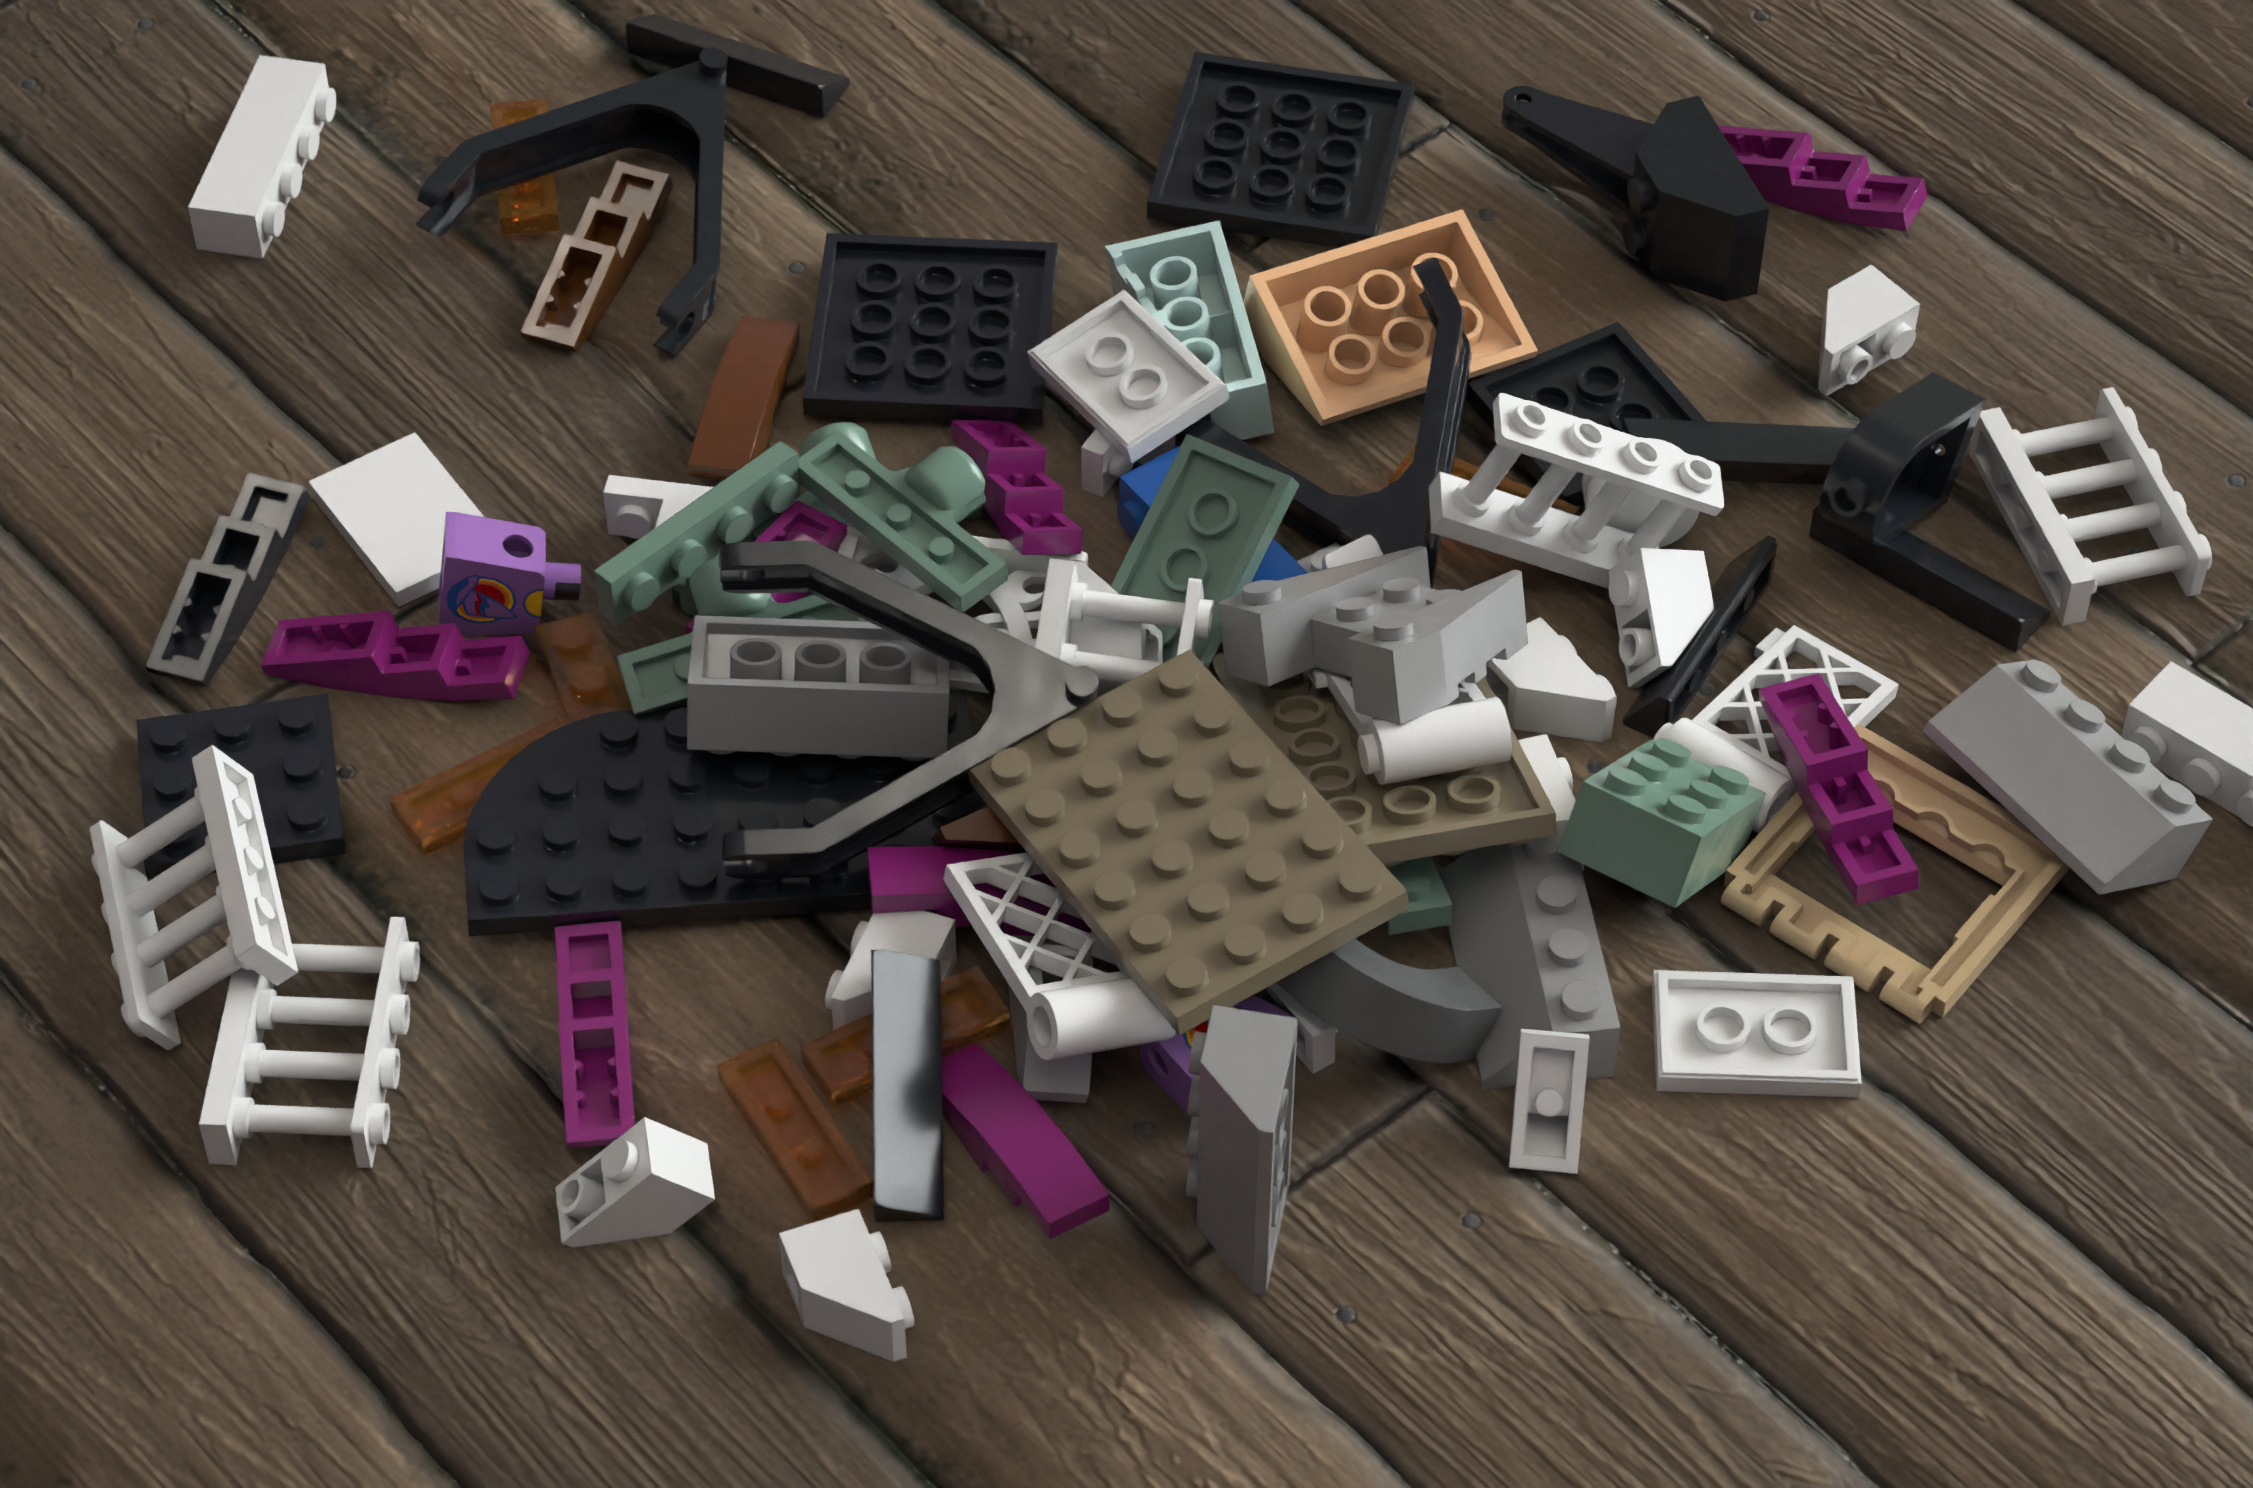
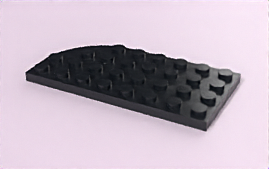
(633, 826)

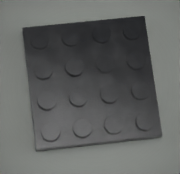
(1281, 151)
(930, 328)

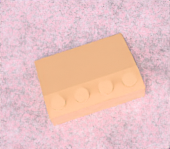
(1352, 324)

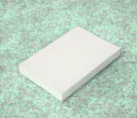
(1128, 376)
(394, 513)
(1755, 1033)

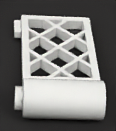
(1447, 740)
(1750, 751)
(1066, 1017)

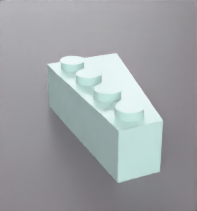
(1194, 293)

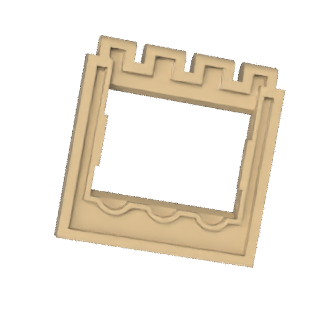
(1944, 816)

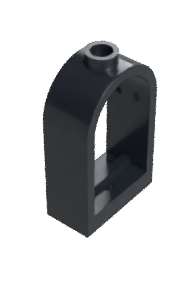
(1893, 461)

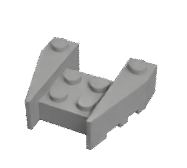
(1377, 626)

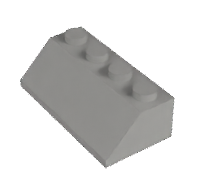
(814, 690)
(2070, 777)
(1535, 948)
(1242, 1135)

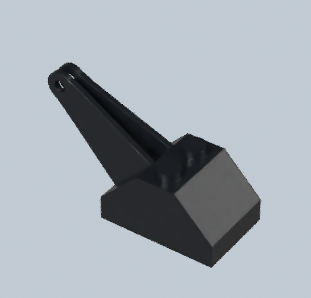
(1678, 180)

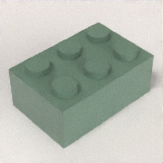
(1662, 821)

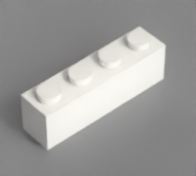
(261, 157)
(2196, 737)

